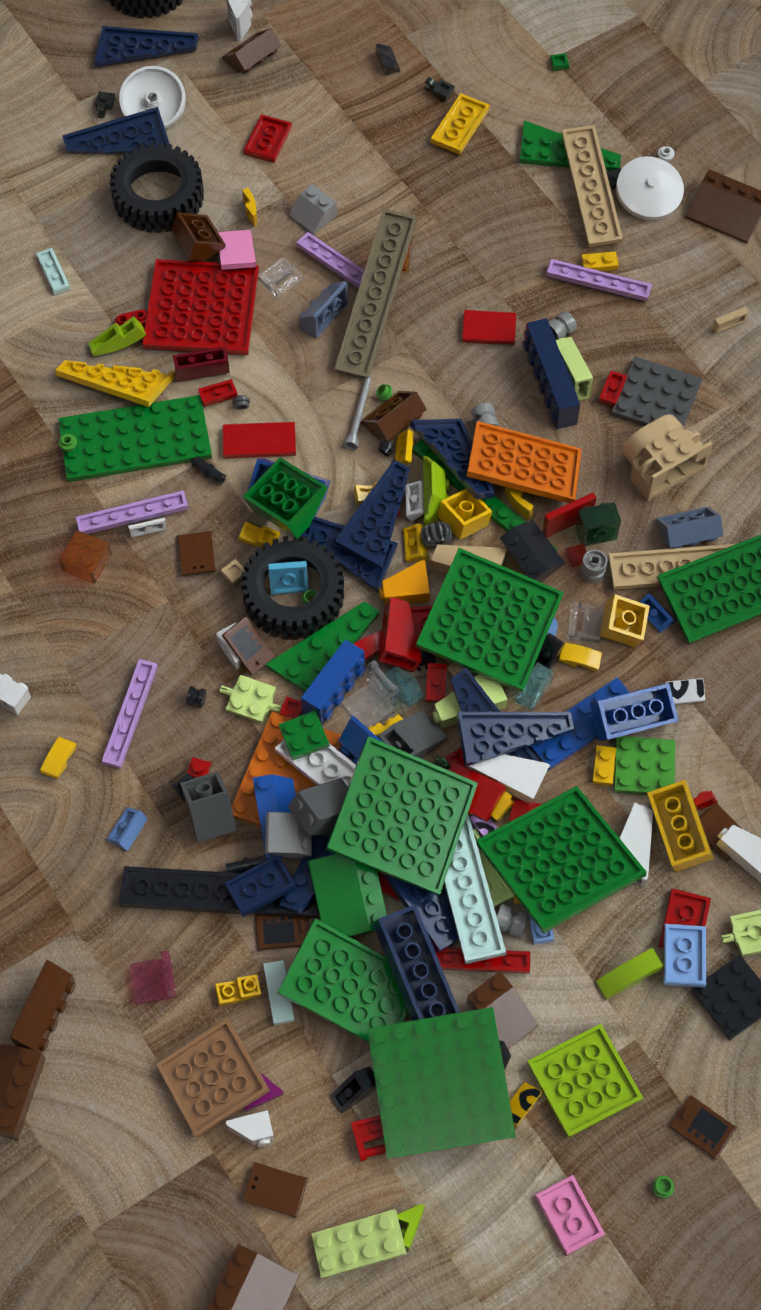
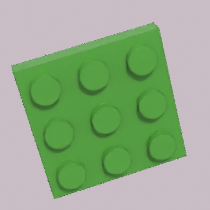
(643, 764)

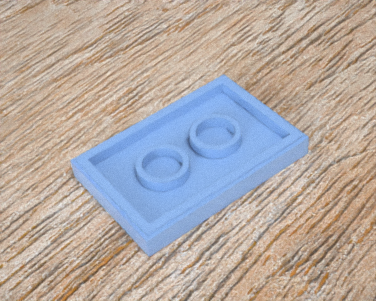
(684, 955)

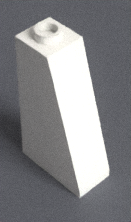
(518, 774)
(637, 836)
(742, 848)

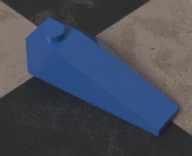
(272, 795)

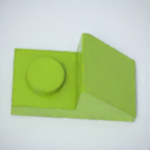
(411, 1219)

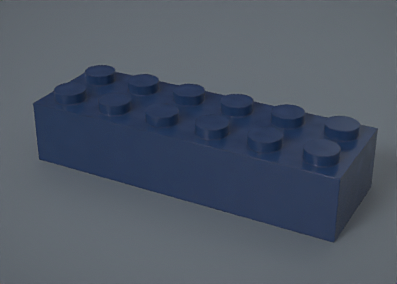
(551, 374)
(415, 964)

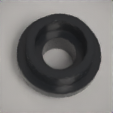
(386, 448)

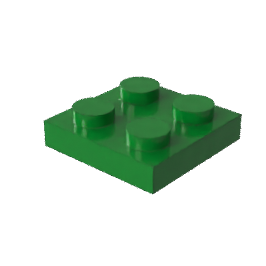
(304, 735)

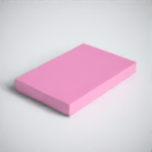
(238, 250)
(569, 1215)

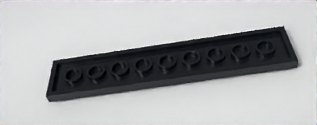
(191, 892)

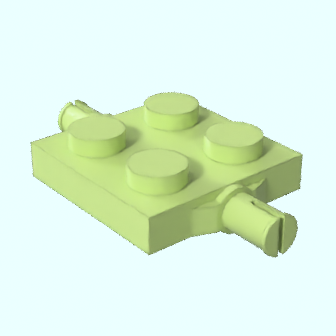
(251, 699)
(745, 933)

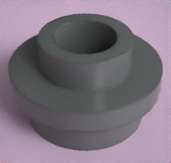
(241, 402)

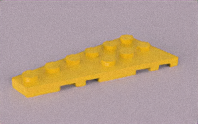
(121, 381)

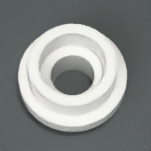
(666, 153)

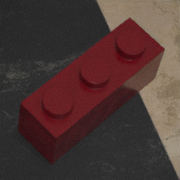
(201, 364)

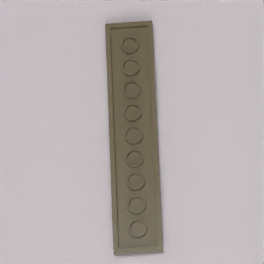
(375, 293)

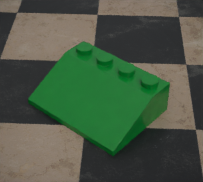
(286, 497)
(346, 894)

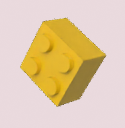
(464, 513)
(624, 620)

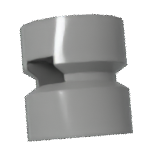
(562, 325)
(484, 413)
(593, 566)
(512, 921)

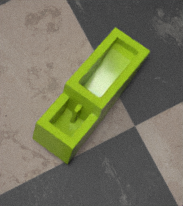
(117, 337)
(629, 973)

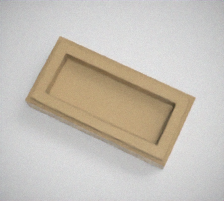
(730, 320)

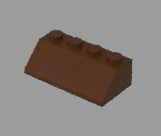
(43, 1008)

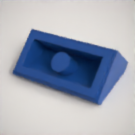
(658, 615)

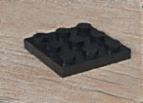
(732, 997)

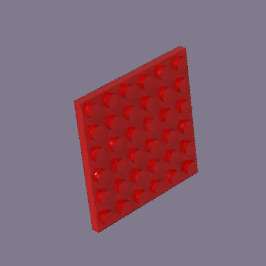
(200, 307)

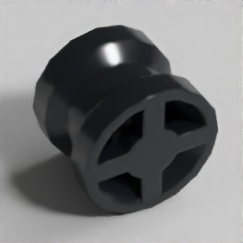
(196, 696)

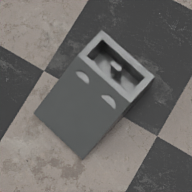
(414, 735)

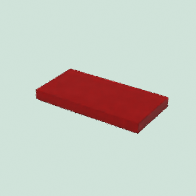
(259, 440)

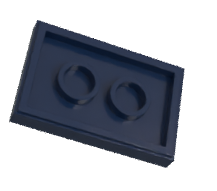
(260, 885)

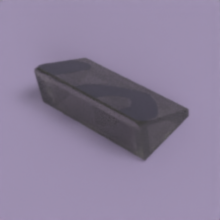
(387, 59)

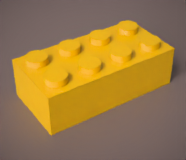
(680, 826)

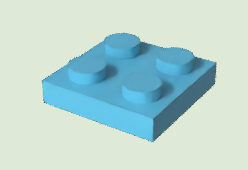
(288, 577)

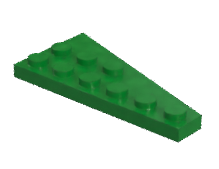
(547, 148)
(306, 659)

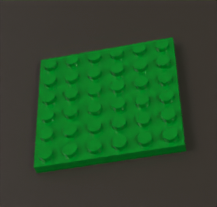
(490, 620)
(402, 816)
(560, 859)
(441, 1083)

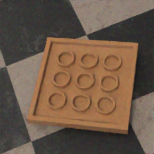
(212, 1077)

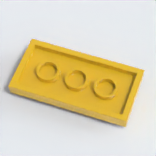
(460, 123)

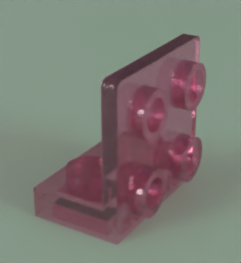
(153, 980)

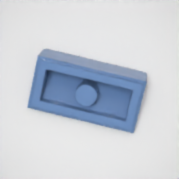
(127, 828)

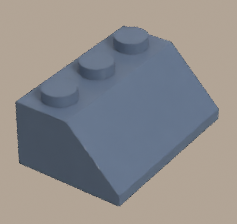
(324, 309)
(690, 527)

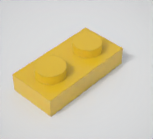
(600, 261)
(404, 447)
(604, 765)

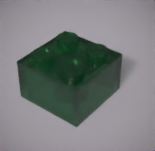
(598, 524)

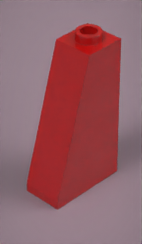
(399, 636)

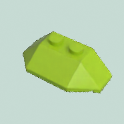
(435, 489)

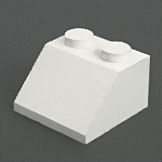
(239, 16)

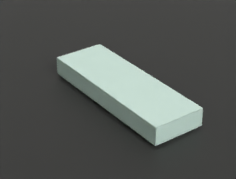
(53, 271)
(280, 1006)

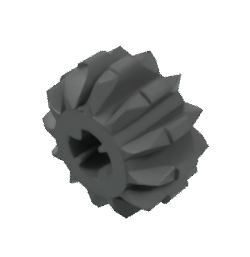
(436, 534)

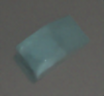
(408, 685)
(536, 686)

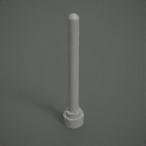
(351, 441)

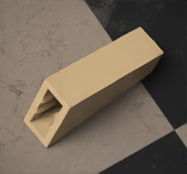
(444, 554)

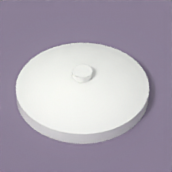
(153, 88)
(649, 188)

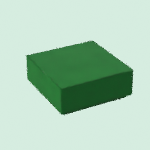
(559, 62)

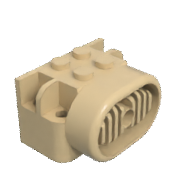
(664, 455)

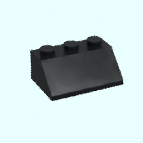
(532, 551)

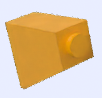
(407, 585)

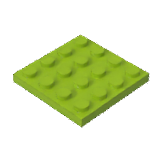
(584, 1080)

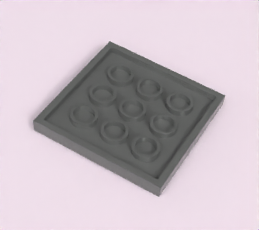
(655, 392)

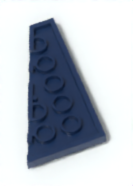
(119, 135)
(326, 532)
(474, 699)

